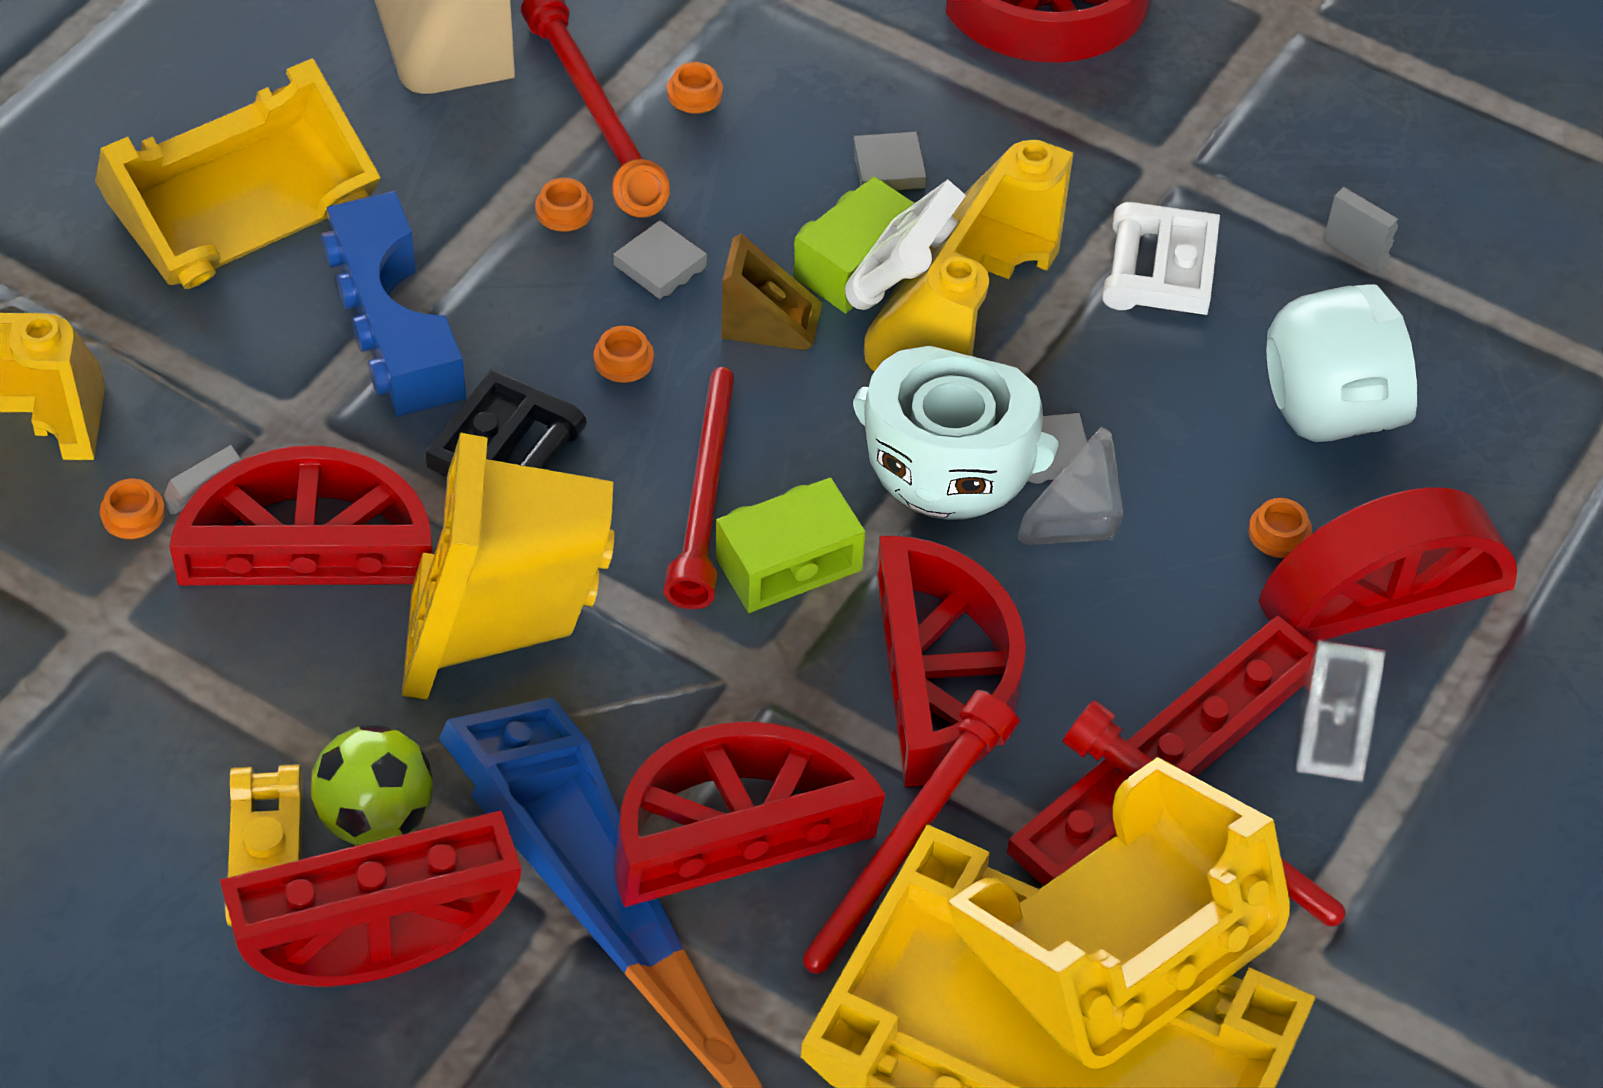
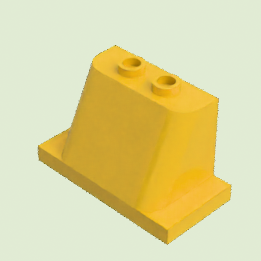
(508, 565)

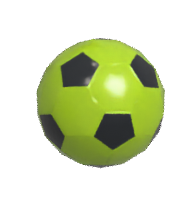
(371, 785)

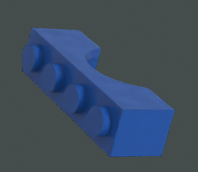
(411, 350)

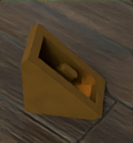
(764, 301)

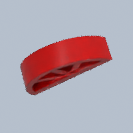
(1048, 37)
(269, 553)
(1390, 564)
(966, 588)
(836, 810)
(374, 904)

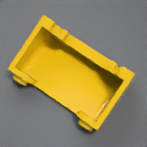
(237, 178)
(1003, 221)
(54, 377)
(1138, 922)

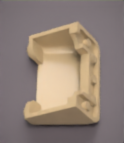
(448, 42)

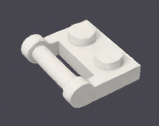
(904, 246)
(1181, 263)

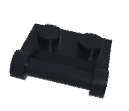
(504, 413)

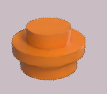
(694, 88)
(640, 188)
(564, 205)
(623, 354)
(132, 509)
(1279, 527)

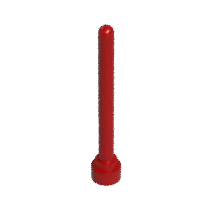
(550, 22)
(691, 576)
(984, 725)
(1100, 737)

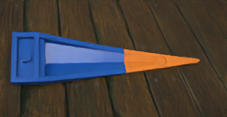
(566, 826)

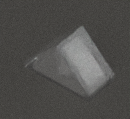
(1081, 500)
(1338, 710)

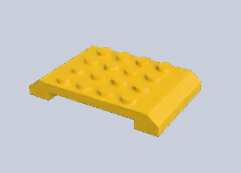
(933, 1015)

